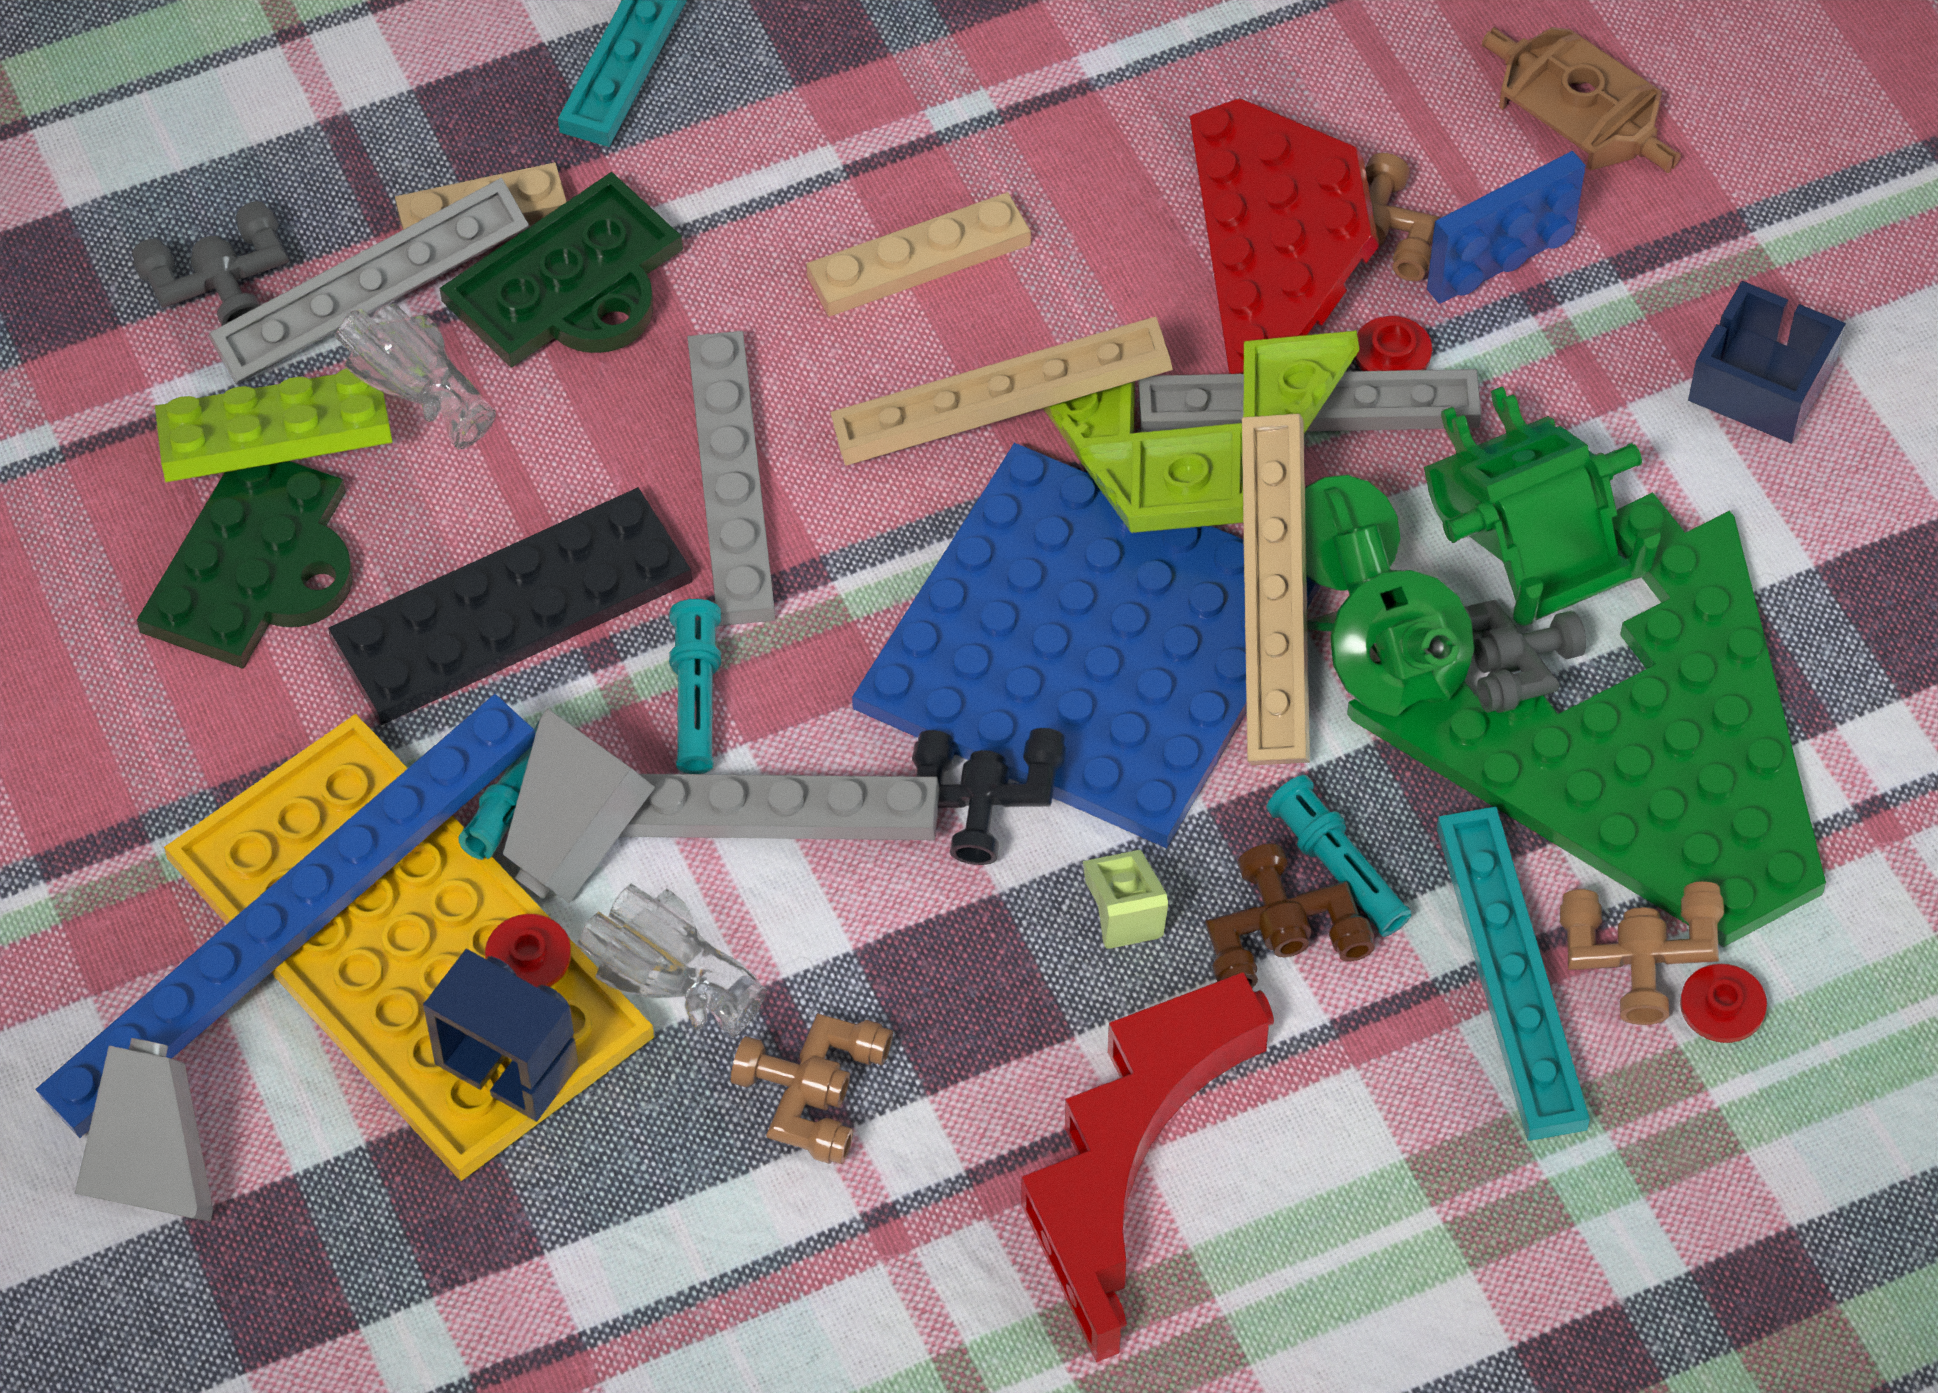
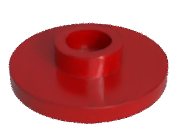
(1393, 345)
(532, 947)
(1723, 1003)

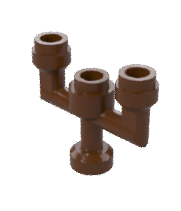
(1284, 920)

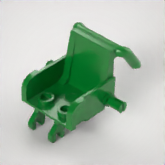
(1538, 508)

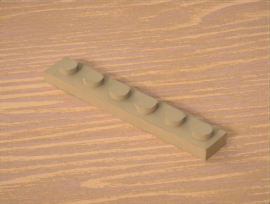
(1001, 391)
(1275, 590)

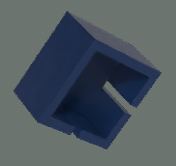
(1754, 376)
(491, 1014)

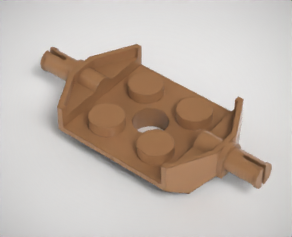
(1607, 123)

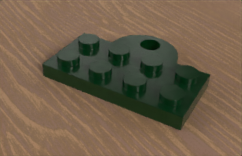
(567, 276)
(251, 563)

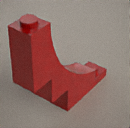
(1083, 1200)

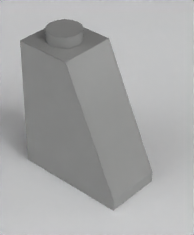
(569, 808)
(145, 1136)

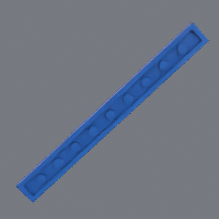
(300, 902)

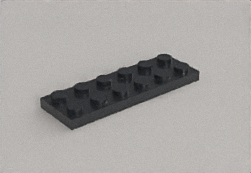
(509, 605)

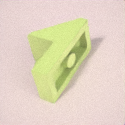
(1128, 898)

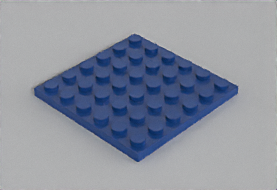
(1077, 629)

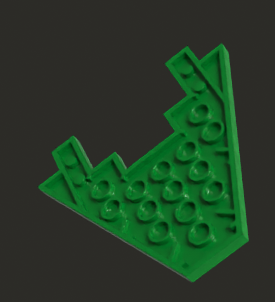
(1664, 772)

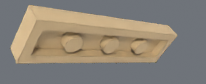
(918, 254)

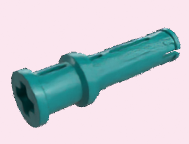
(695, 662)
(1323, 835)

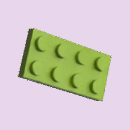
(269, 424)

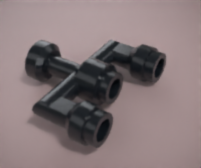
(987, 784)

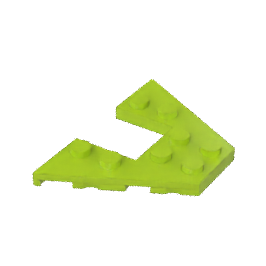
(1198, 471)

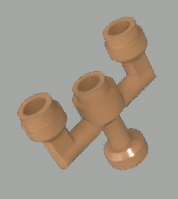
(1412, 255)
(1642, 944)
(813, 1082)

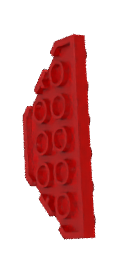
(1281, 220)

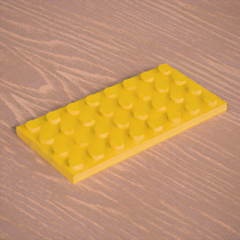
(394, 942)

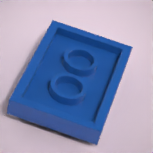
(1505, 228)

